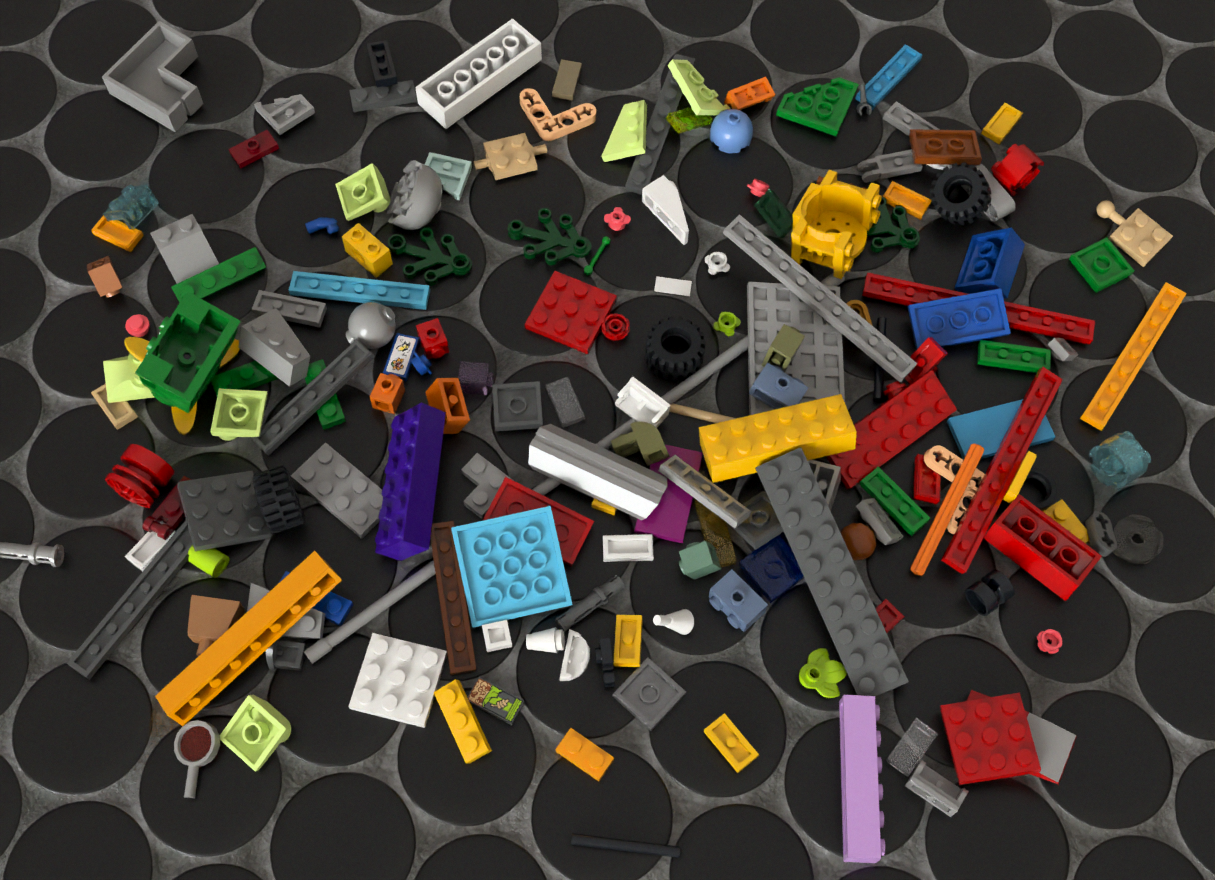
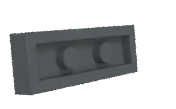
(380, 97)

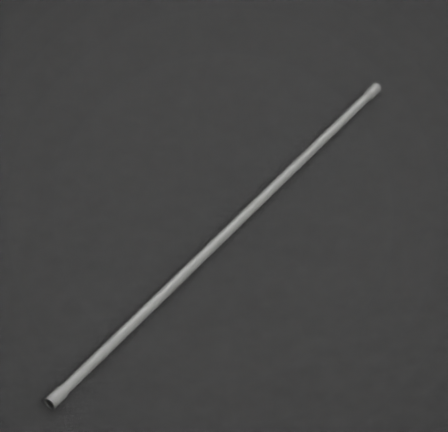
(326, 644)

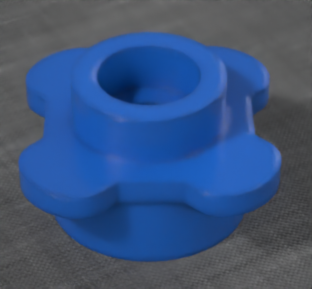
(421, 363)

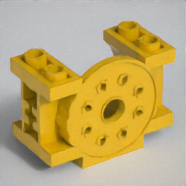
(834, 223)

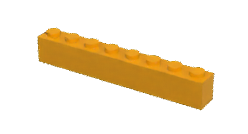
(247, 639)

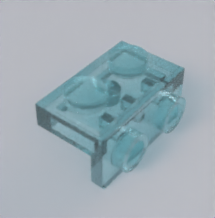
(132, 205)

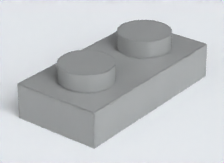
(879, 521)

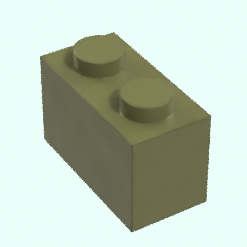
(784, 347)

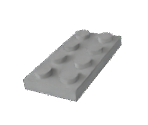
(341, 489)

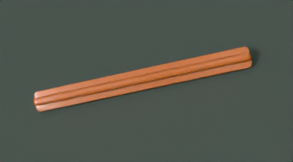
(947, 509)

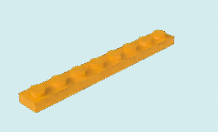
(1133, 356)

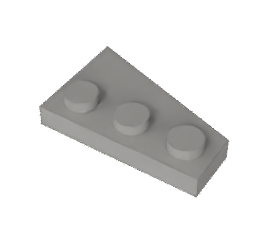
(309, 626)

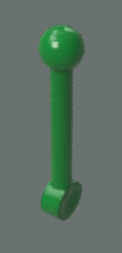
(588, 270)

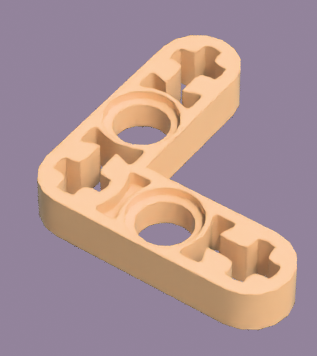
(549, 121)
(946, 472)

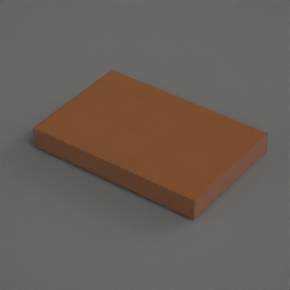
(945, 147)

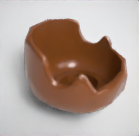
(859, 540)

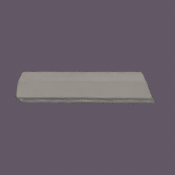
(596, 471)

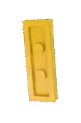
(462, 721)

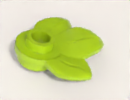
(826, 673)

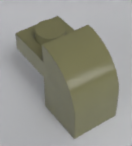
(644, 439)

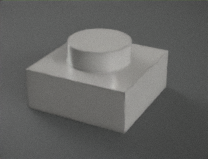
(1062, 350)

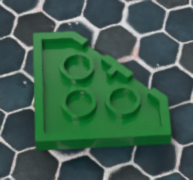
(820, 105)

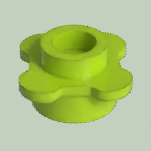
(727, 317)

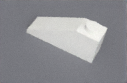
(664, 201)

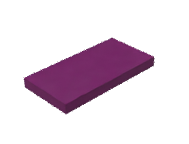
(671, 515)

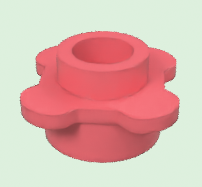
(758, 187)
(617, 224)

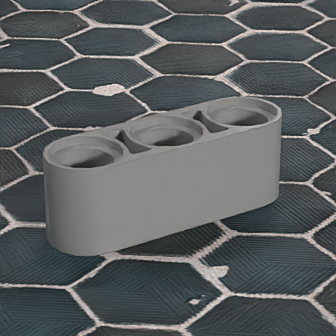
(1001, 201)

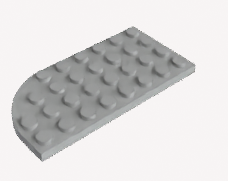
(819, 355)

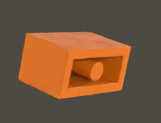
(448, 397)

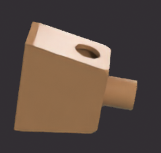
(211, 619)

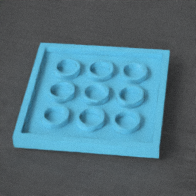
(511, 566)

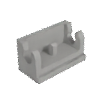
(936, 789)

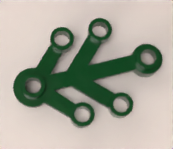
(885, 225)
(551, 239)
(431, 257)

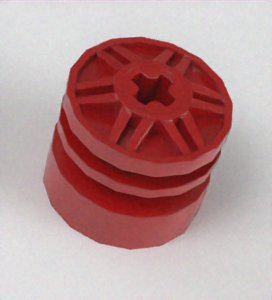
(139, 475)

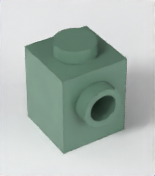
(699, 560)

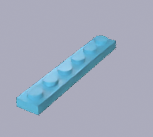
(359, 290)

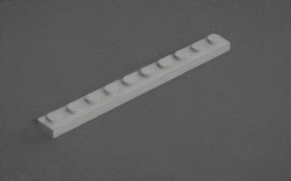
(820, 298)

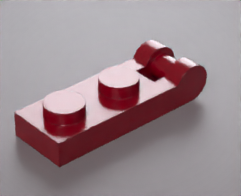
(169, 511)

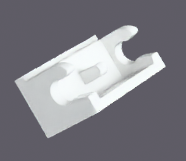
(642, 403)

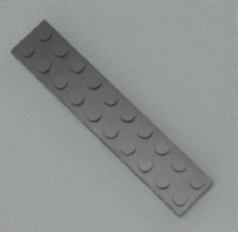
(831, 575)

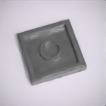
(649, 694)

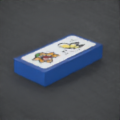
(400, 356)

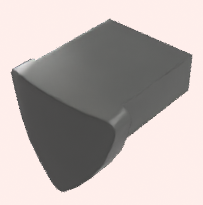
(286, 655)

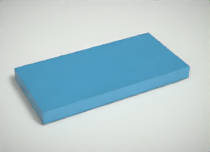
(989, 427)

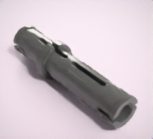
(595, 599)

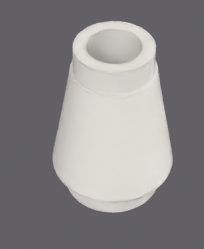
(546, 640)

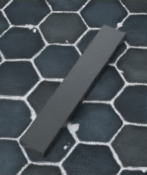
(313, 396)

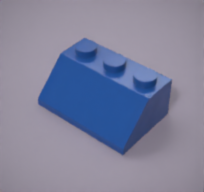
(990, 262)

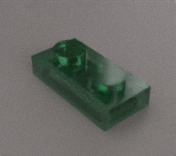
(775, 213)

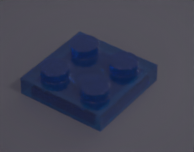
(772, 568)

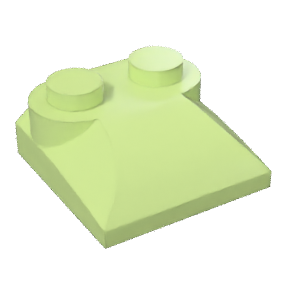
(363, 193)
(121, 380)
(238, 413)
(255, 731)

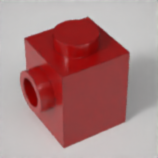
(432, 339)

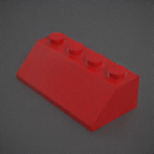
(1042, 547)

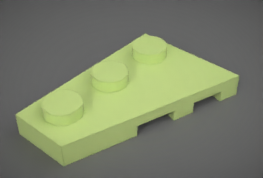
(702, 99)
(628, 133)

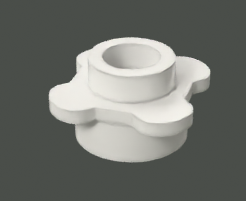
(717, 257)

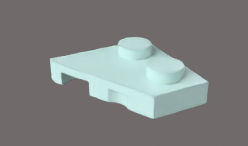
(452, 172)

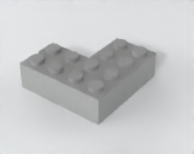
(150, 77)

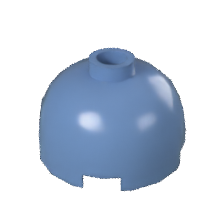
(731, 130)

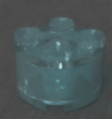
(1119, 460)

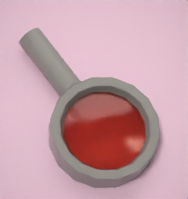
(196, 747)

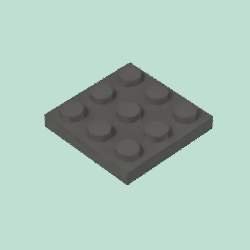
(222, 510)

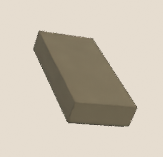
(567, 79)

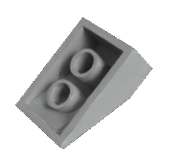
(184, 248)

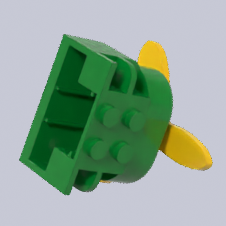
(186, 356)

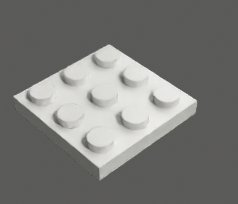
(398, 680)

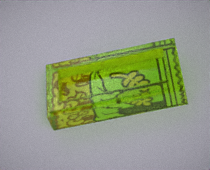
(687, 120)

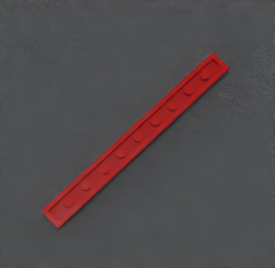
(1018, 316)
(1001, 471)

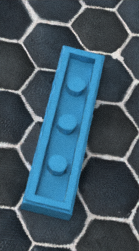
(890, 75)

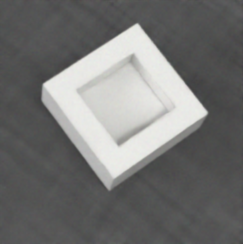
(497, 636)

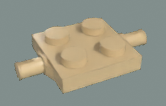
(510, 156)

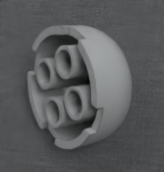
(415, 197)

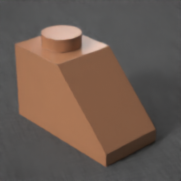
(104, 277)

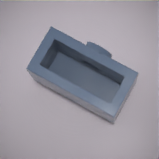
(777, 388)
(737, 601)

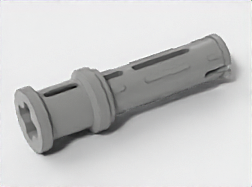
(34, 553)

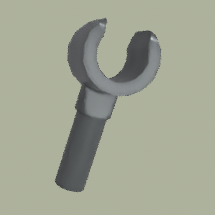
(863, 101)

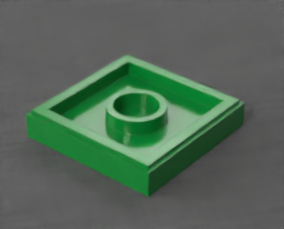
(1101, 264)

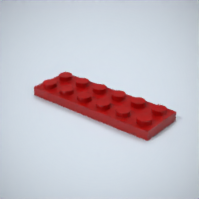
(894, 427)

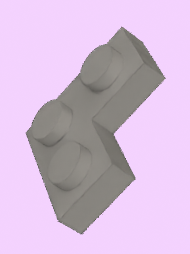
(488, 481)

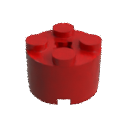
(1017, 168)

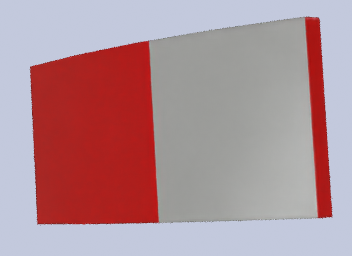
(1050, 741)

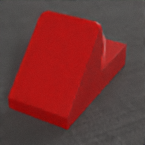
(927, 359)

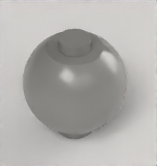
(371, 325)

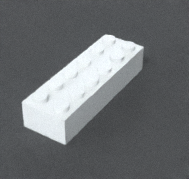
(479, 73)

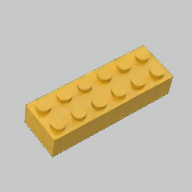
(747, 442)

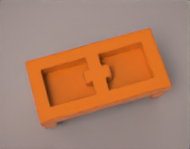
(750, 94)

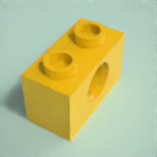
(367, 250)

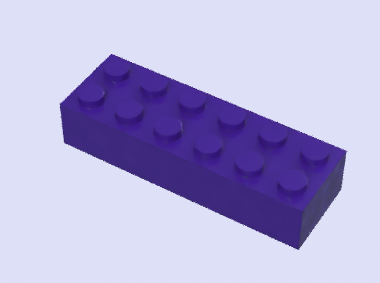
(410, 482)

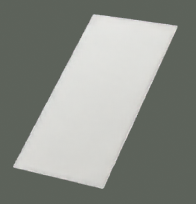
(673, 286)

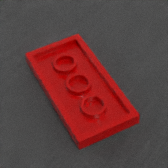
(570, 526)

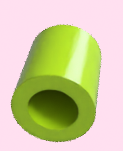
(210, 560)

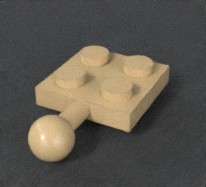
(1137, 234)

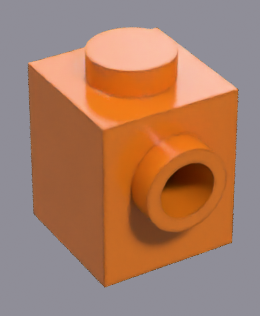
(387, 393)

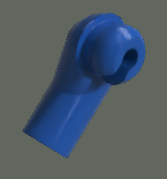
(322, 222)

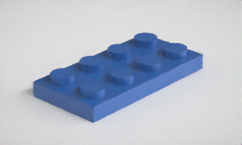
(960, 318)

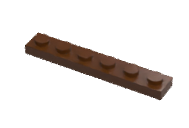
(452, 600)

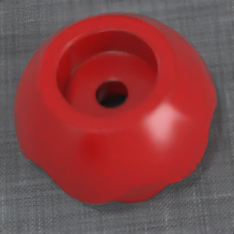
(618, 321)

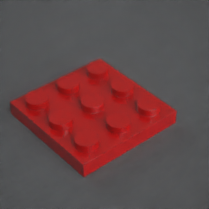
(570, 312)
(990, 738)

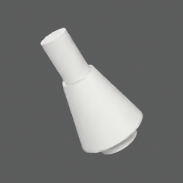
(679, 621)

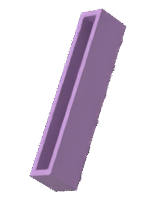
(860, 779)

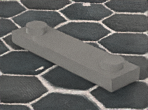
(704, 491)

